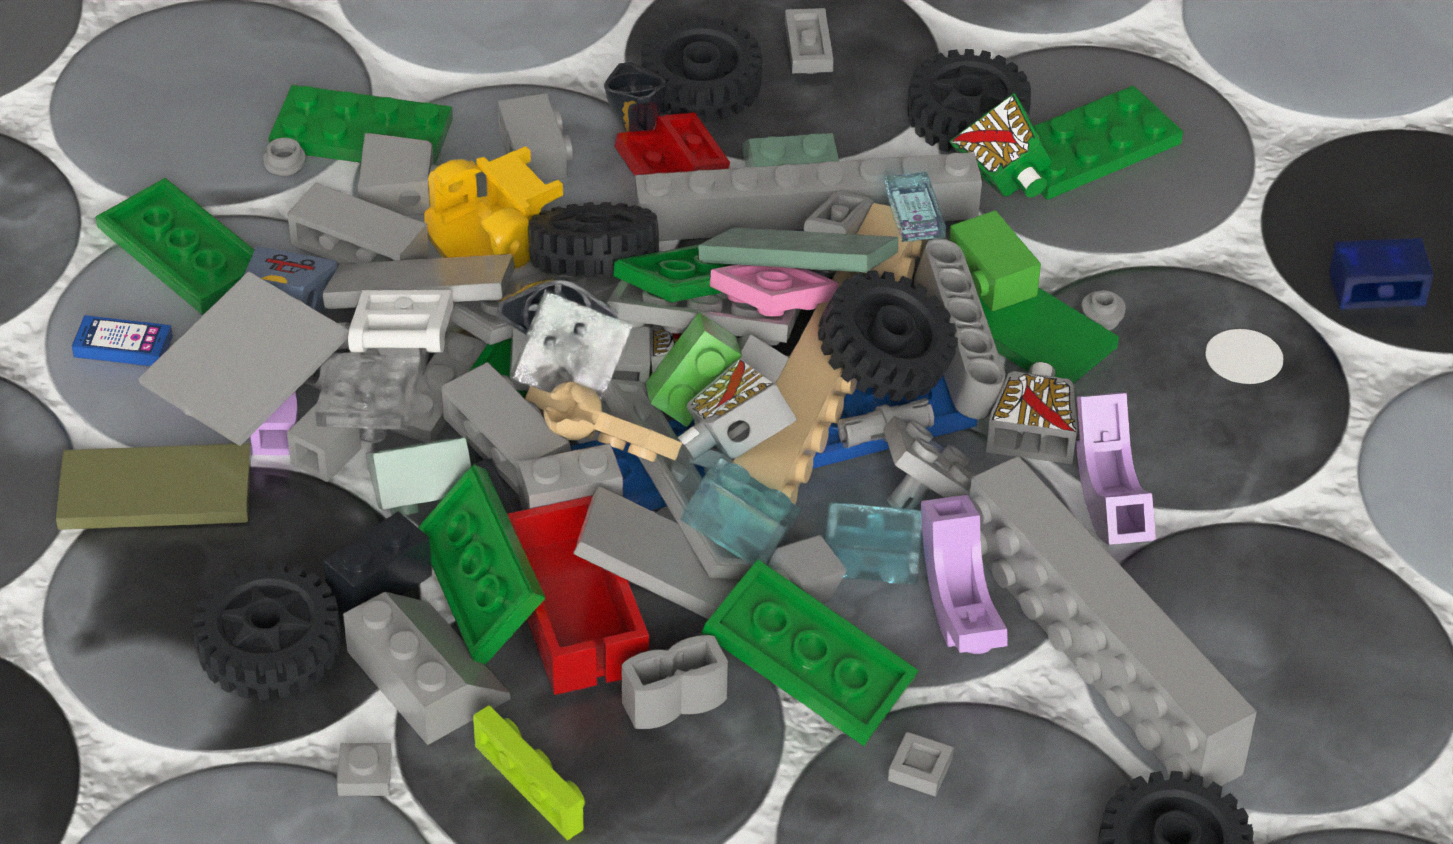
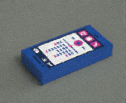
(121, 340)

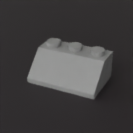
(420, 664)

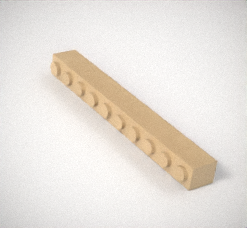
(811, 384)

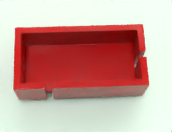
(588, 613)

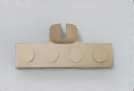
(577, 413)

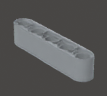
(976, 369)

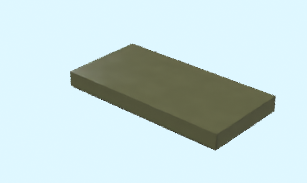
(154, 486)

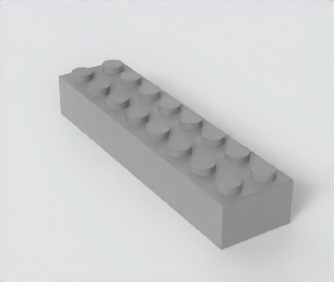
(1110, 627)

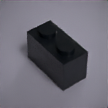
(384, 559)

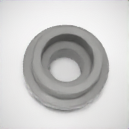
(284, 157)
(1104, 308)

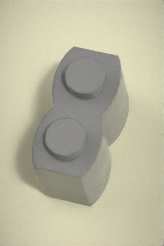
(674, 681)

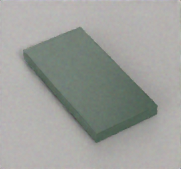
(798, 249)

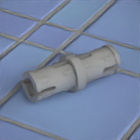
(871, 426)

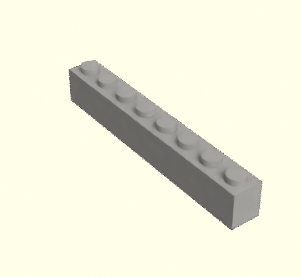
(787, 195)

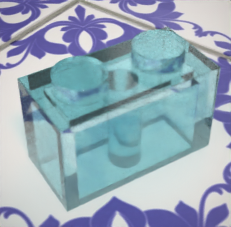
(740, 512)
(875, 541)

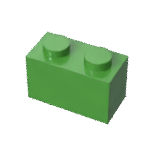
(997, 260)
(690, 366)

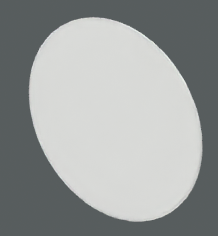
(1244, 356)

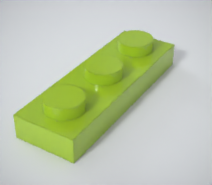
(529, 772)

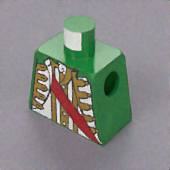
(1007, 149)

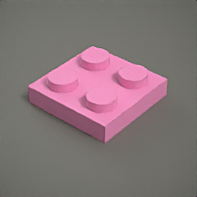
(773, 288)

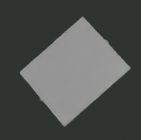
(244, 358)

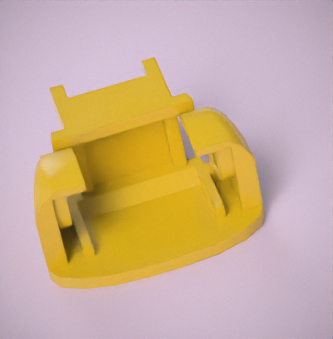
(490, 224)

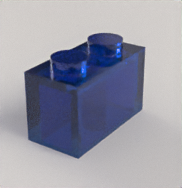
(1381, 273)

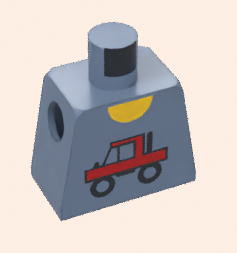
(294, 273)

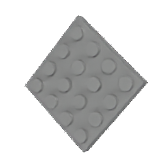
(740, 319)

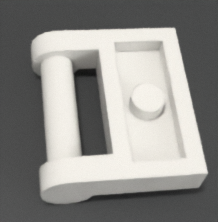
(401, 319)

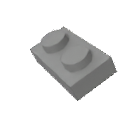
(808, 40)

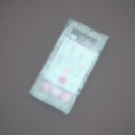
(914, 206)

